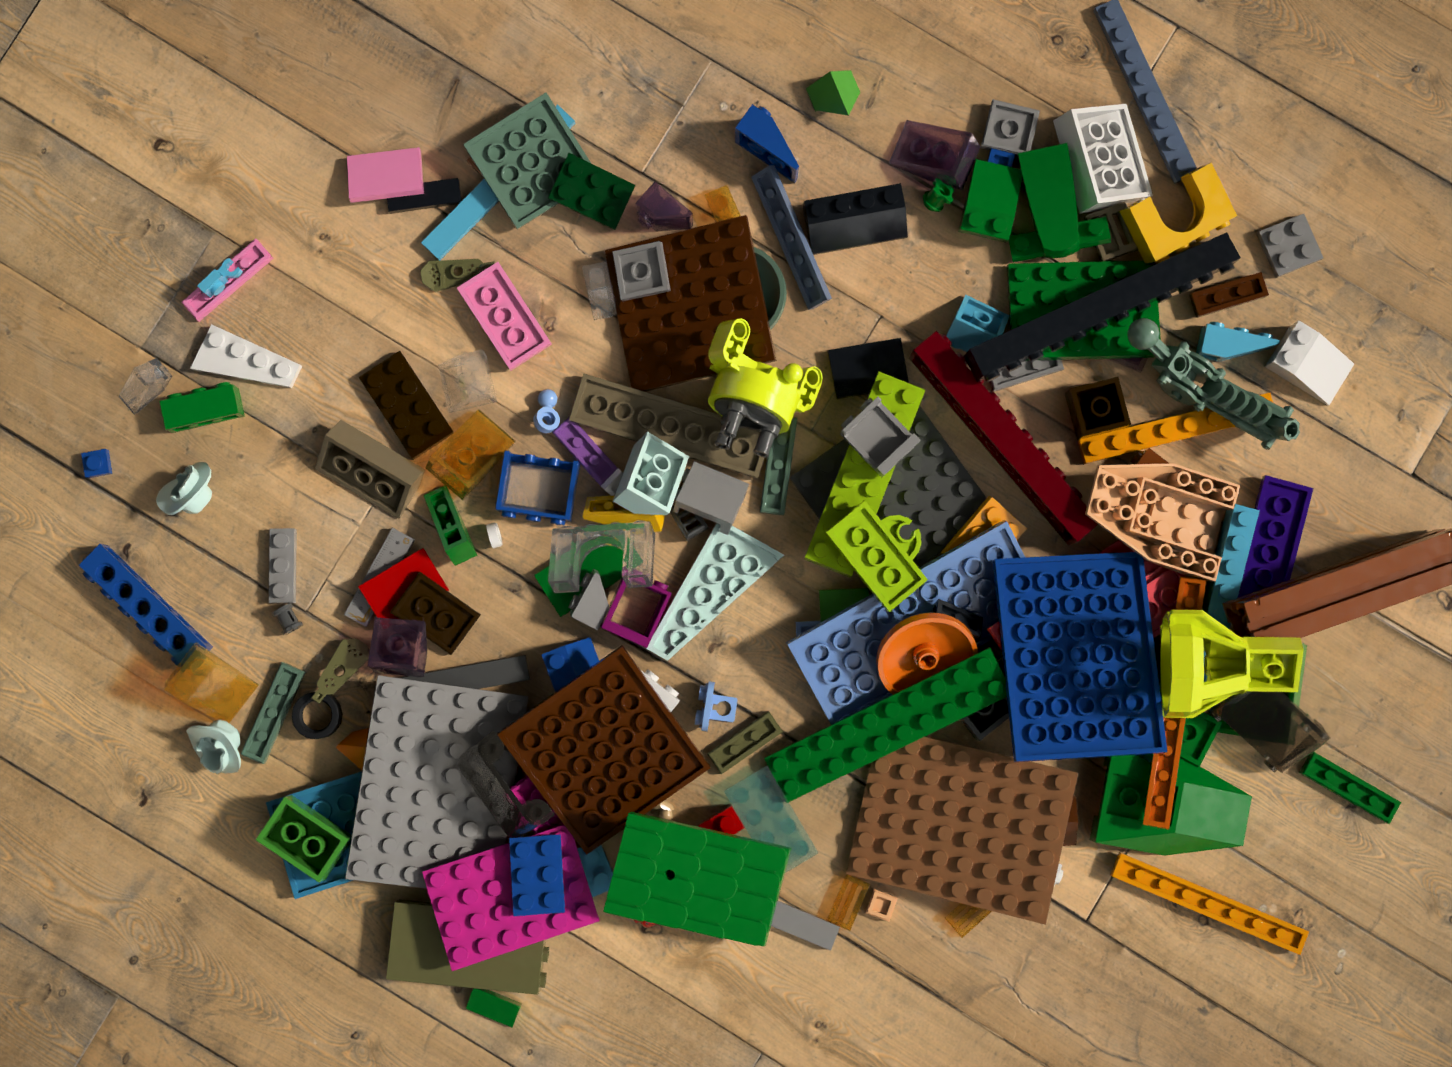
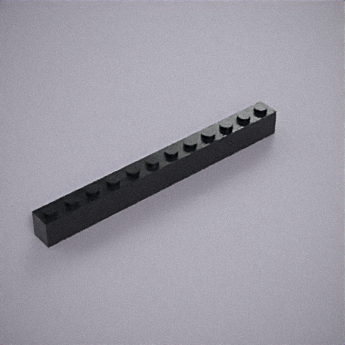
(1101, 307)

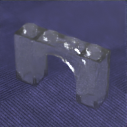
(573, 544)

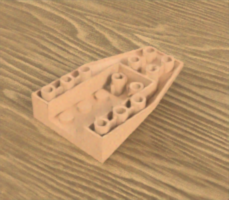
(1164, 513)

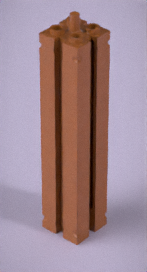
(1346, 589)

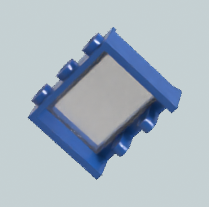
(537, 488)

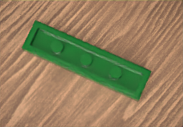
(1350, 787)

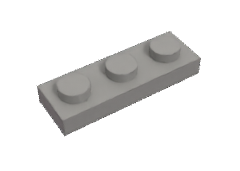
(282, 565)

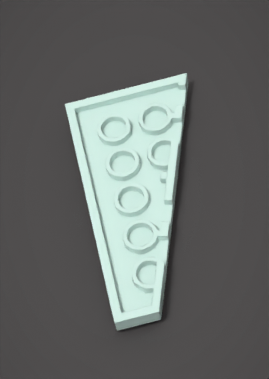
(716, 579)

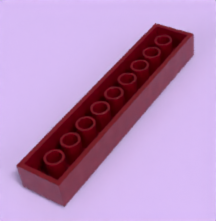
(1003, 437)

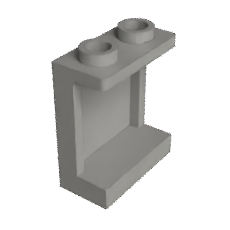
(878, 436)
(711, 495)

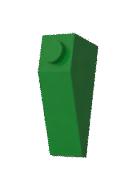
(450, 526)

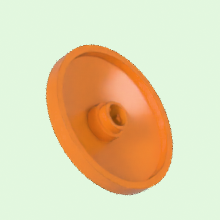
(921, 649)

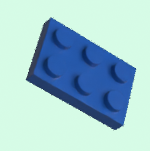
(537, 875)

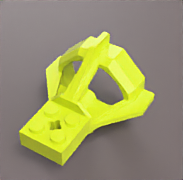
(1230, 663)

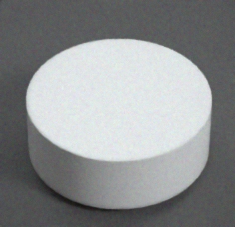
(494, 535)

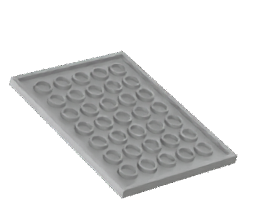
(411, 795)

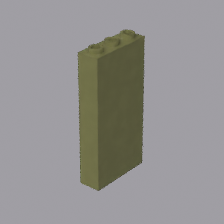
(420, 957)

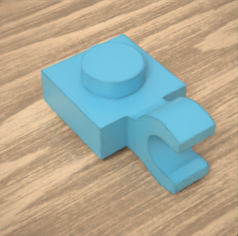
(216, 280)

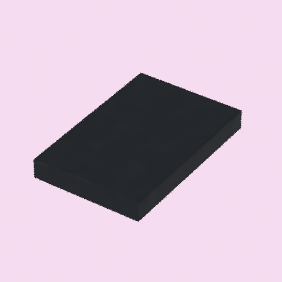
(858, 365)

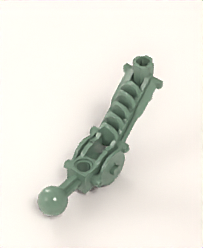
(1242, 408)

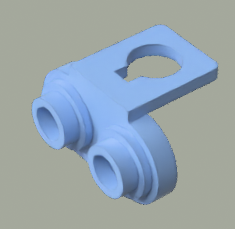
(703, 716)

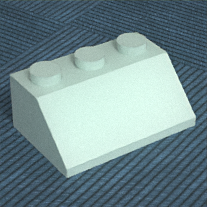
(651, 477)

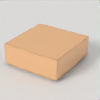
(881, 904)

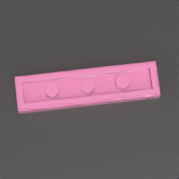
(249, 260)

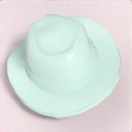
(187, 491)
(216, 746)

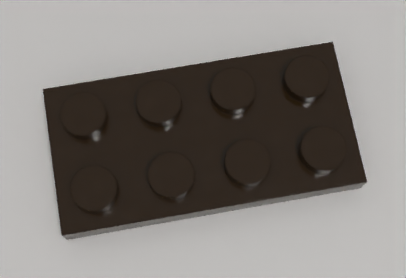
(406, 405)

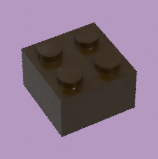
(1097, 408)

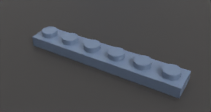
(791, 237)

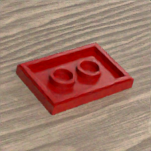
(389, 585)

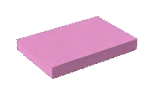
(385, 175)

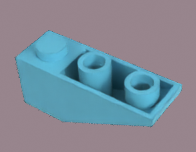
(1222, 343)

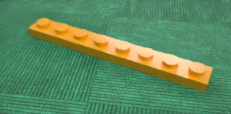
(1153, 434)
(1209, 903)

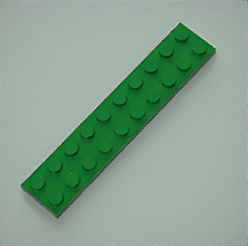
(888, 725)

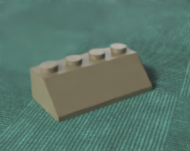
(369, 468)

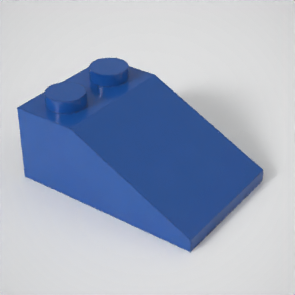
(763, 139)

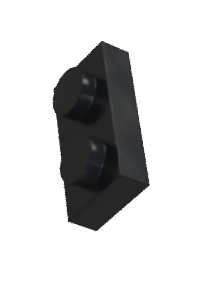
(971, 620)

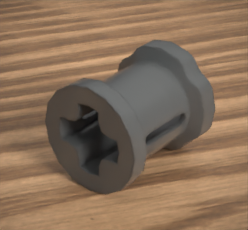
(287, 619)

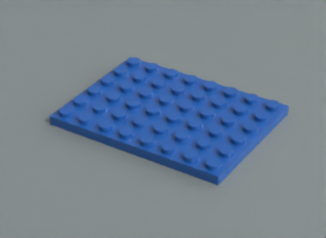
(1078, 657)

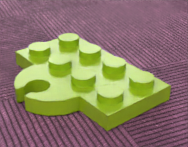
(879, 553)

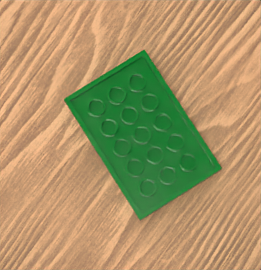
(1044, 287)

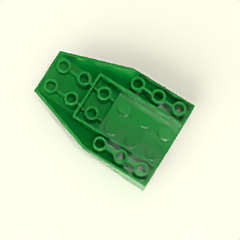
(1203, 816)

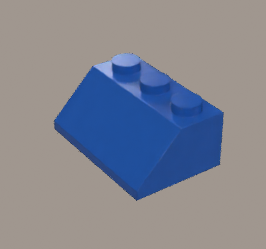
(569, 661)

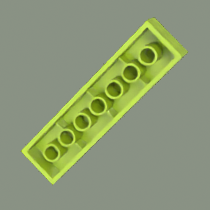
(857, 479)

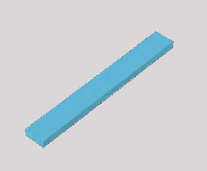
(468, 213)

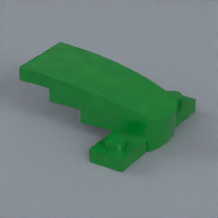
(1053, 209)

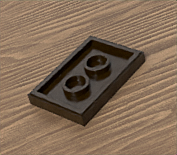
(444, 614)

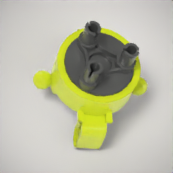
(753, 392)

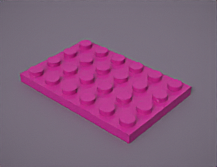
(476, 904)

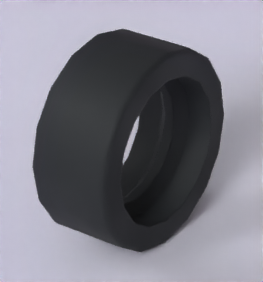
(301, 727)

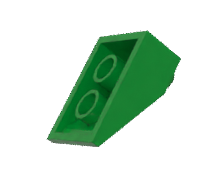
(991, 201)

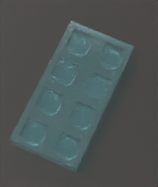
(770, 816)

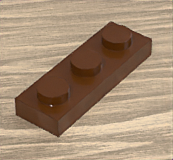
(1229, 294)

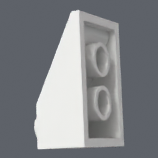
(1310, 362)

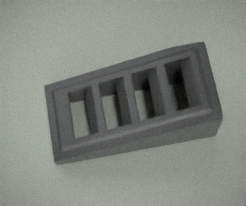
(695, 530)

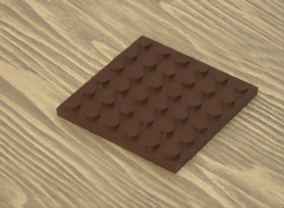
(710, 282)
(603, 749)

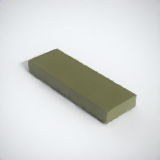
(745, 742)

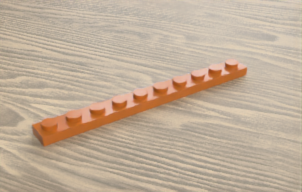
(1165, 765)

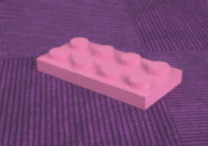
(504, 316)

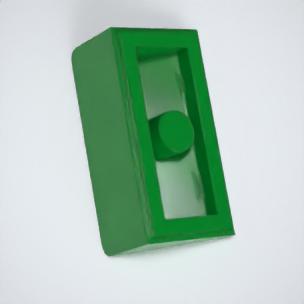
(494, 1006)

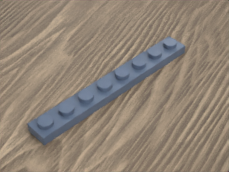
(1145, 89)

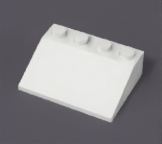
(1103, 156)

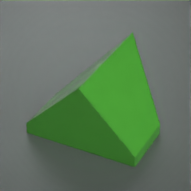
(834, 92)

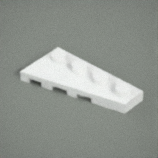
(236, 357)

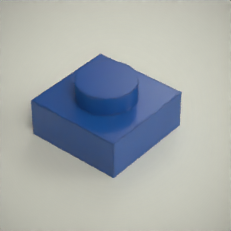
(1001, 157)
(96, 463)

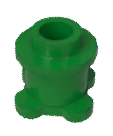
(938, 196)

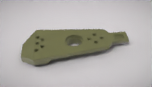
(446, 272)
(345, 660)

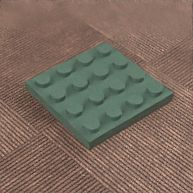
(524, 158)

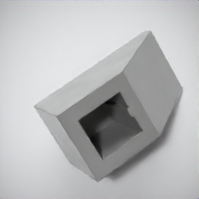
(591, 603)

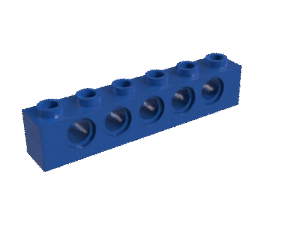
(94, 569)

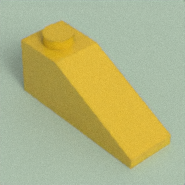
(605, 511)

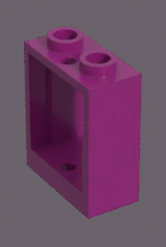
(628, 633)

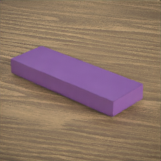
(585, 451)

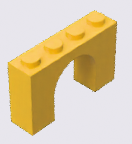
(1211, 211)

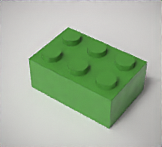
(304, 838)

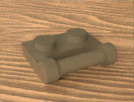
(1116, 247)

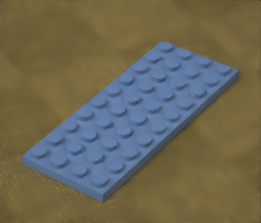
(843, 649)

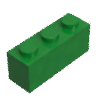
(201, 407)

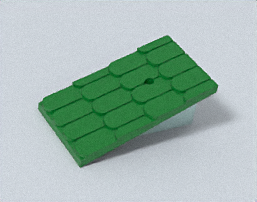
(697, 879)

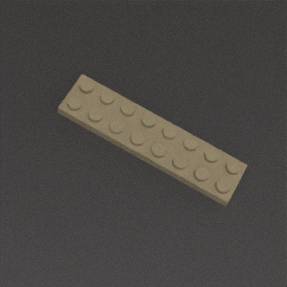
(687, 428)

